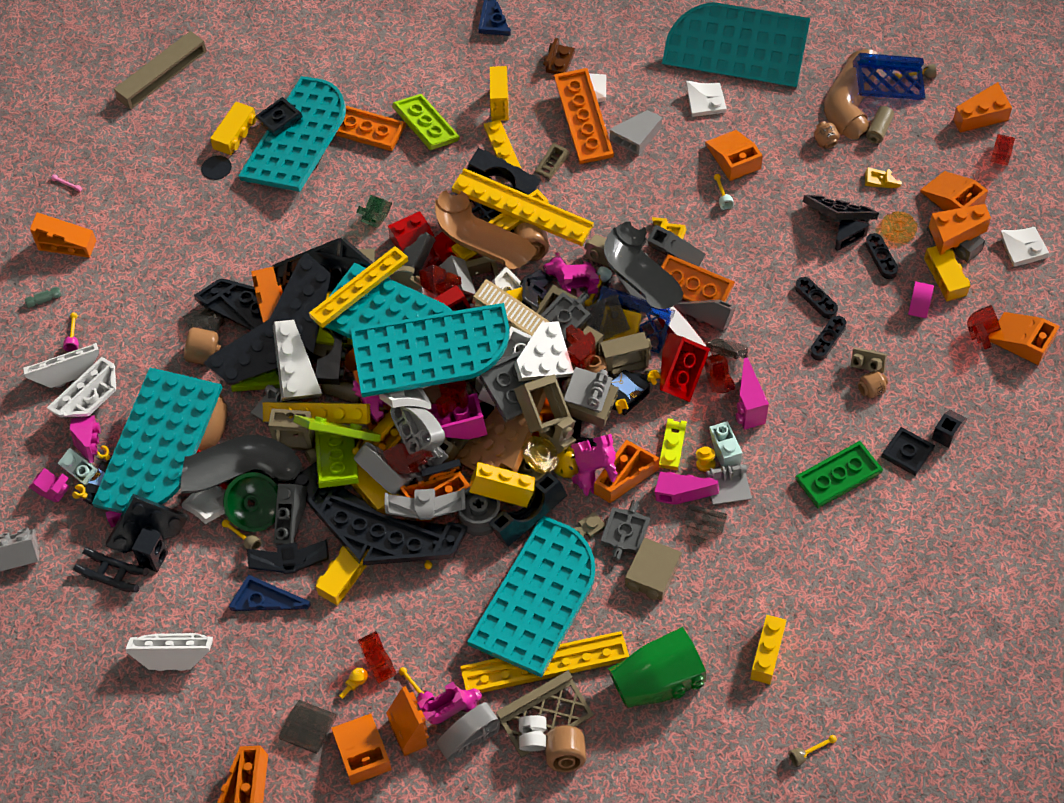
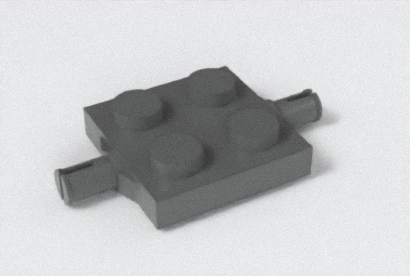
(567, 312)
(625, 530)

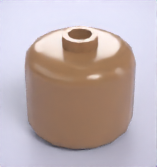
(536, 237)
(200, 345)
(565, 749)

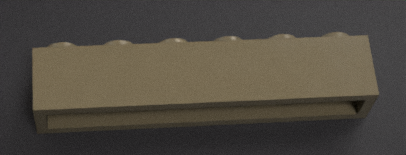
(160, 70)

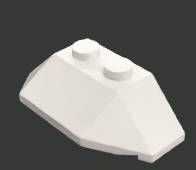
(63, 368)
(87, 391)
(169, 651)

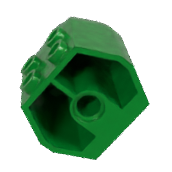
(659, 671)

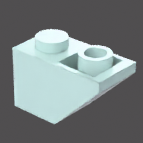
(725, 445)
(78, 466)

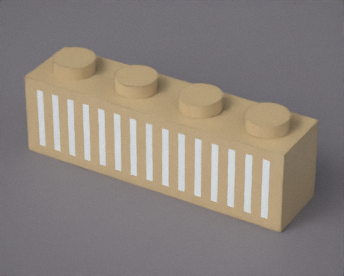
(518, 314)

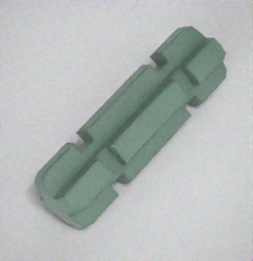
(42, 297)

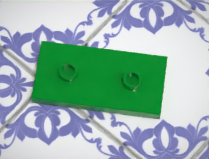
(838, 474)

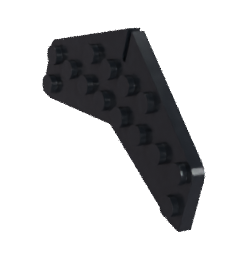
(334, 256)
(233, 302)
(255, 351)
(385, 537)

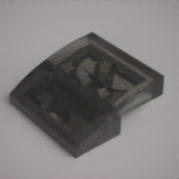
(608, 317)
(307, 726)

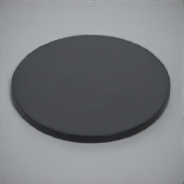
(216, 167)

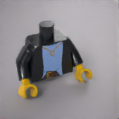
(632, 388)
(88, 493)

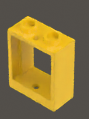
(499, 93)

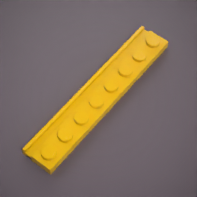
(523, 207)
(570, 656)

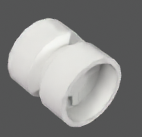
(532, 733)

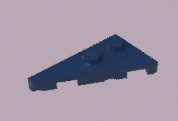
(492, 20)
(260, 595)

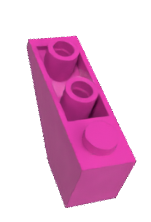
(85, 436)
(678, 489)

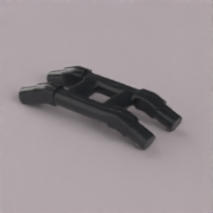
(105, 562)

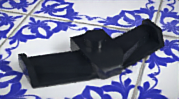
(533, 288)
(288, 557)

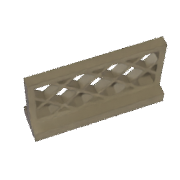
(539, 696)

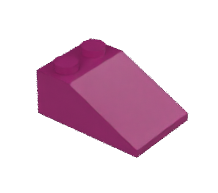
(752, 400)
(462, 423)

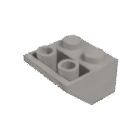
(18, 549)

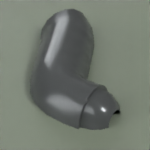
(638, 269)
(236, 458)

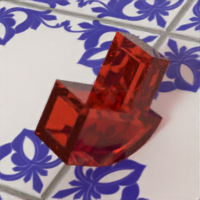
(1002, 149)
(437, 281)
(983, 323)
(583, 347)
(718, 374)
(452, 395)
(403, 462)
(376, 657)

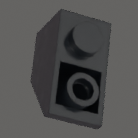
(948, 428)

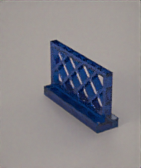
(886, 63)
(642, 306)

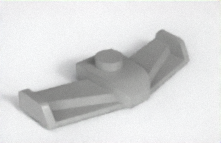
(425, 504)

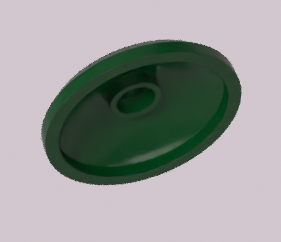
(252, 487)

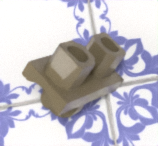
(868, 360)

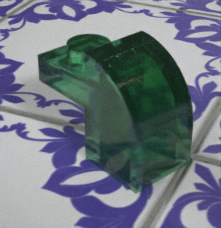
(375, 211)

